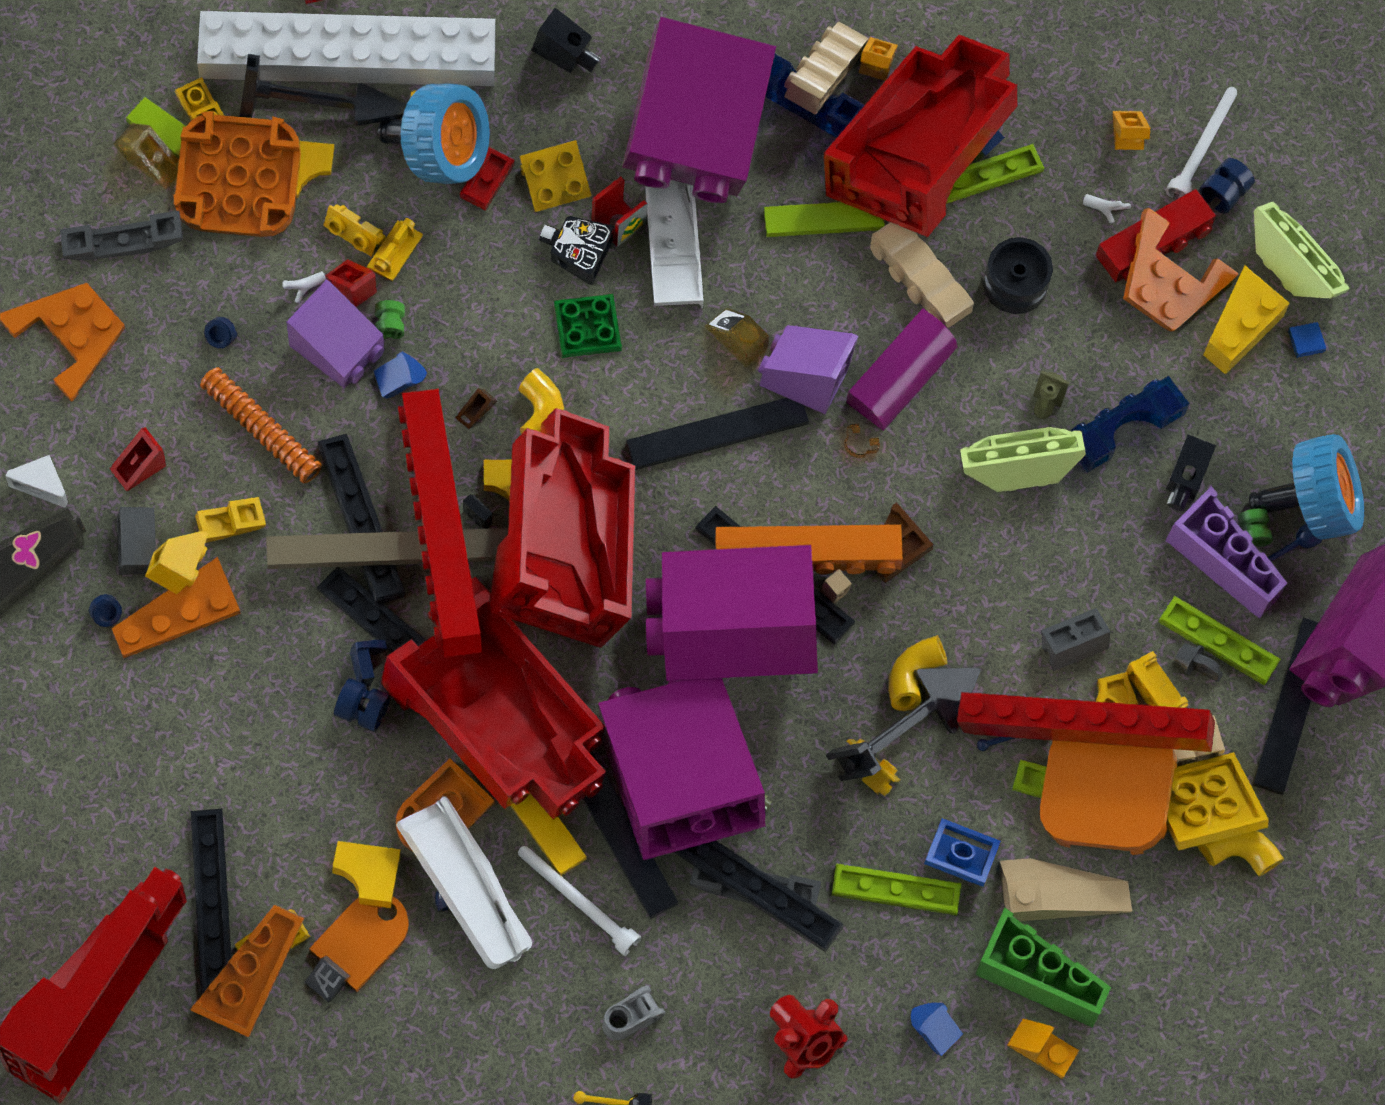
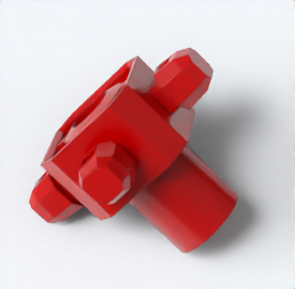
(806, 1035)

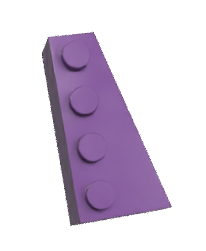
(1226, 554)

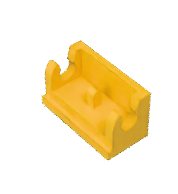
(1153, 683)

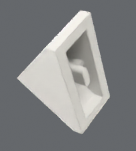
(38, 480)

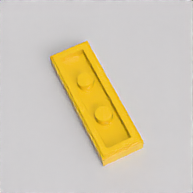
(550, 835)

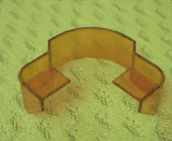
(873, 441)

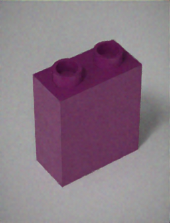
(698, 110)
(734, 613)
(1348, 644)
(681, 765)

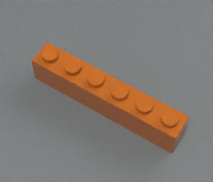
(832, 546)

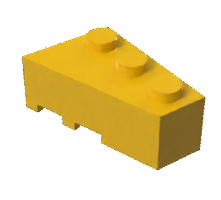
(1245, 320)

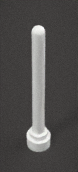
(1182, 184)
(621, 936)

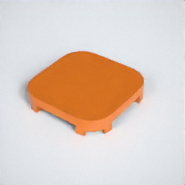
(237, 175)
(1107, 795)

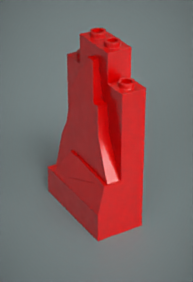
(921, 133)
(567, 533)
(504, 714)
(66, 1018)

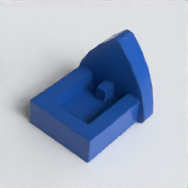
(399, 375)
(935, 1026)

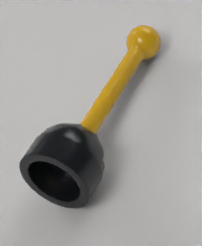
(637, 1099)

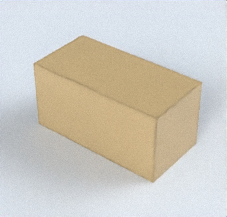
(835, 586)

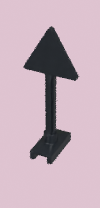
(369, 104)
(943, 694)

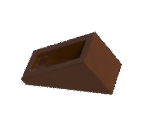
(476, 407)

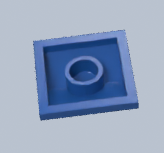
(961, 857)

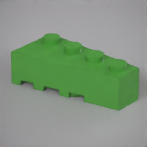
(1040, 972)

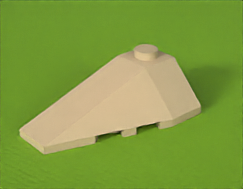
(1054, 891)

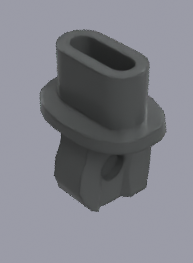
(1193, 658)

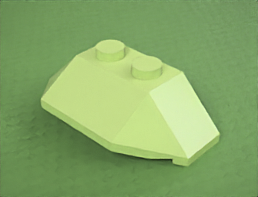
(1295, 255)
(1023, 458)

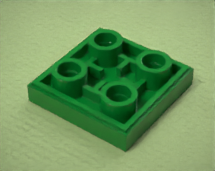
(587, 325)

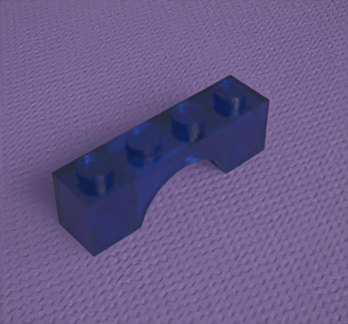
(833, 115)
(1157, 404)

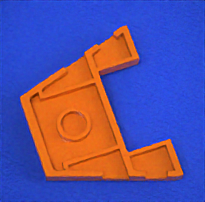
(1161, 286)
(79, 323)

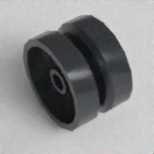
(1017, 275)

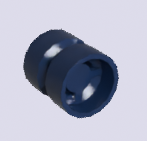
(1228, 184)
(352, 700)

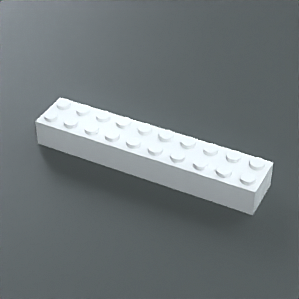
(348, 48)

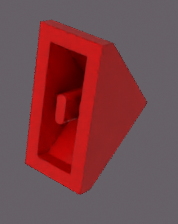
(353, 281)
(139, 460)

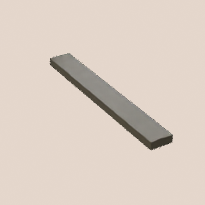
(369, 548)

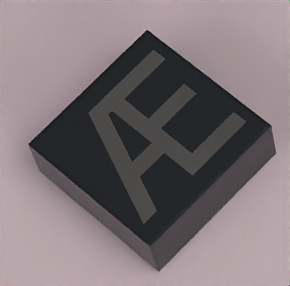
(477, 511)
(327, 979)

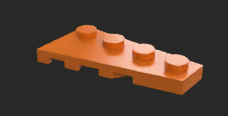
(178, 614)
(247, 979)

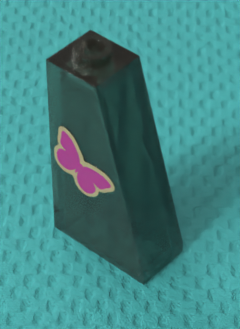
(35, 555)

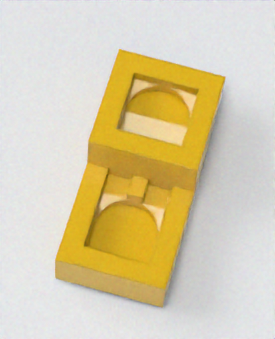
(235, 519)

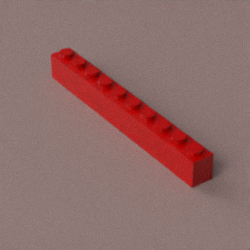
(441, 524)

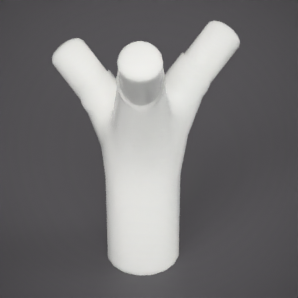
(1105, 206)
(304, 284)

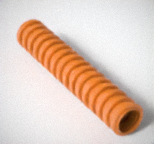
(260, 424)

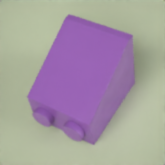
(334, 335)
(808, 365)

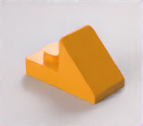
(877, 58)
(1130, 130)
(1039, 1045)

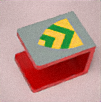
(610, 203)

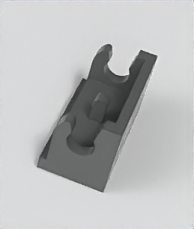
(135, 539)
(1075, 639)

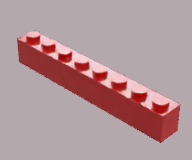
(1086, 721)

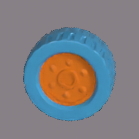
(441, 133)
(1323, 487)

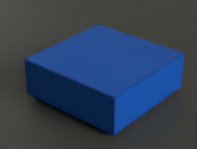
(1307, 339)

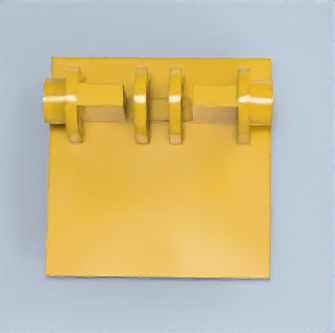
(555, 176)

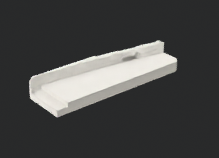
(674, 245)
(465, 882)

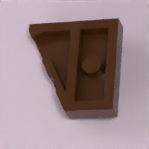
(914, 541)

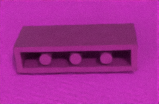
(902, 369)

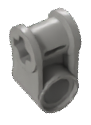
(636, 1010)

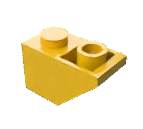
(176, 561)

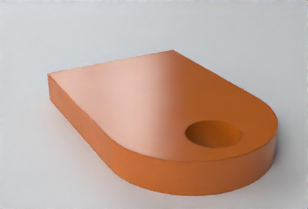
(456, 785)
(362, 940)

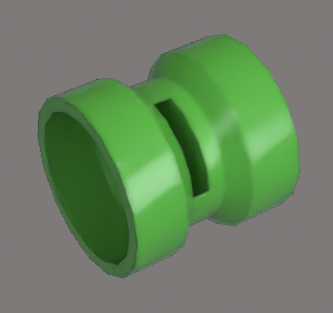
(389, 318)
(1255, 523)

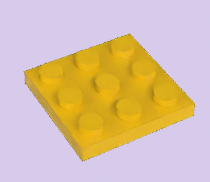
(1212, 802)

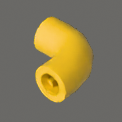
(543, 395)
(902, 682)
(1251, 846)

